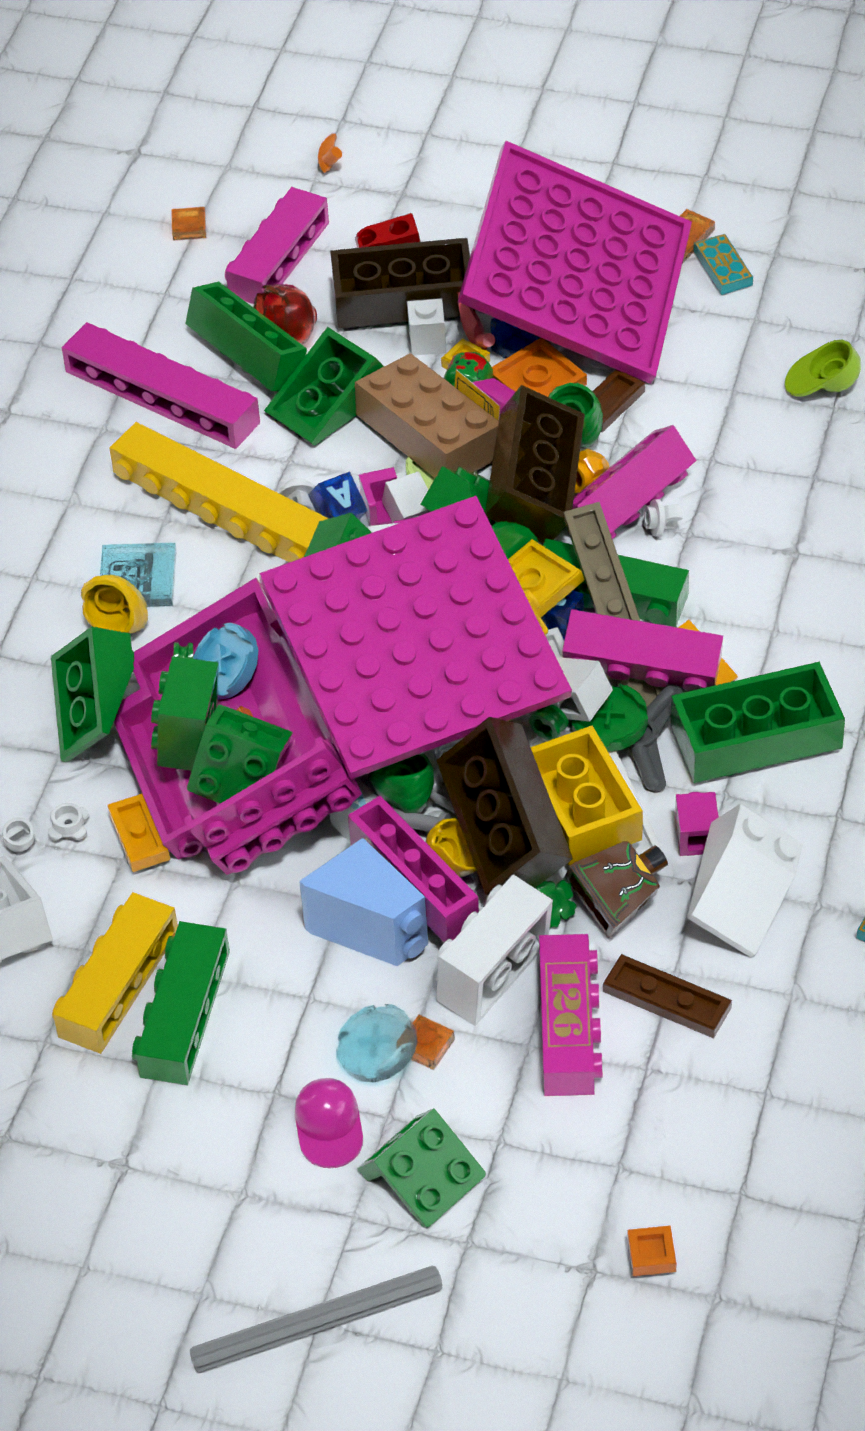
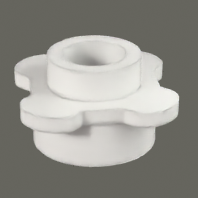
(65, 814)

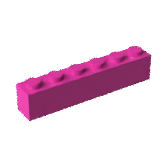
(161, 385)

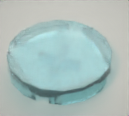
(376, 1043)

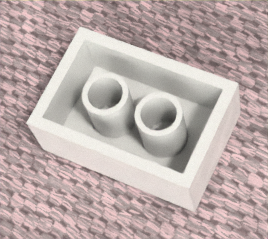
(492, 949)

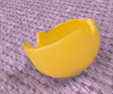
(450, 845)

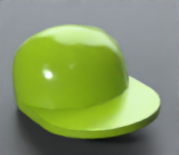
(829, 367)

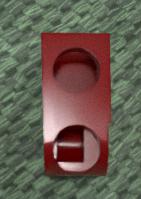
(389, 232)

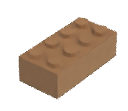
(426, 417)

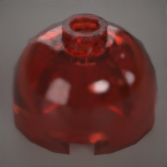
(288, 309)

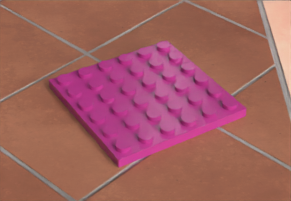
(576, 262)
(414, 636)

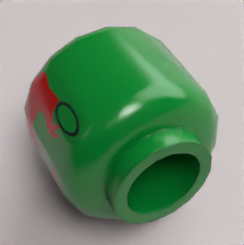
(471, 365)

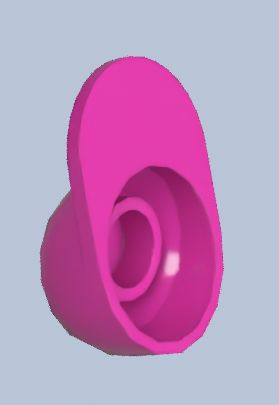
(328, 1123)

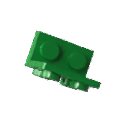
(235, 754)
(425, 1167)

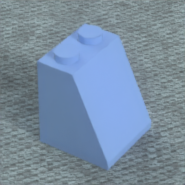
(365, 906)

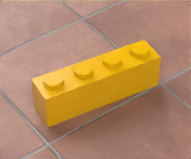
(114, 972)

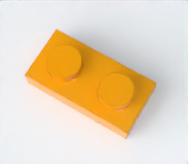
(137, 833)

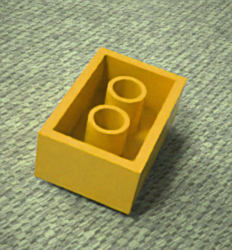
(588, 793)

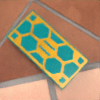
(723, 264)

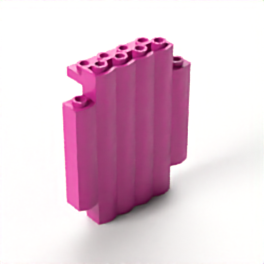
(268, 813)

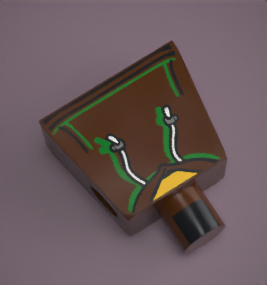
(616, 883)

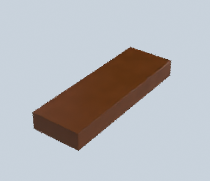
(667, 996)

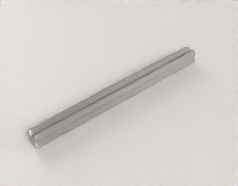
(315, 1318)

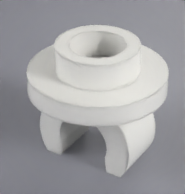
(298, 490)
(661, 517)

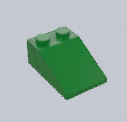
(322, 388)
(89, 687)

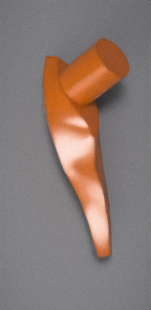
(328, 153)

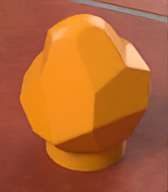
(590, 467)

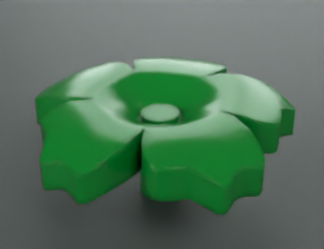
(561, 905)

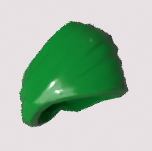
(585, 401)
(405, 783)

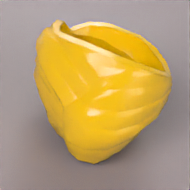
(114, 604)

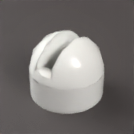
(13, 830)

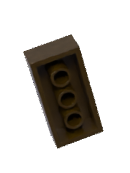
(379, 280)
(535, 463)
(503, 806)

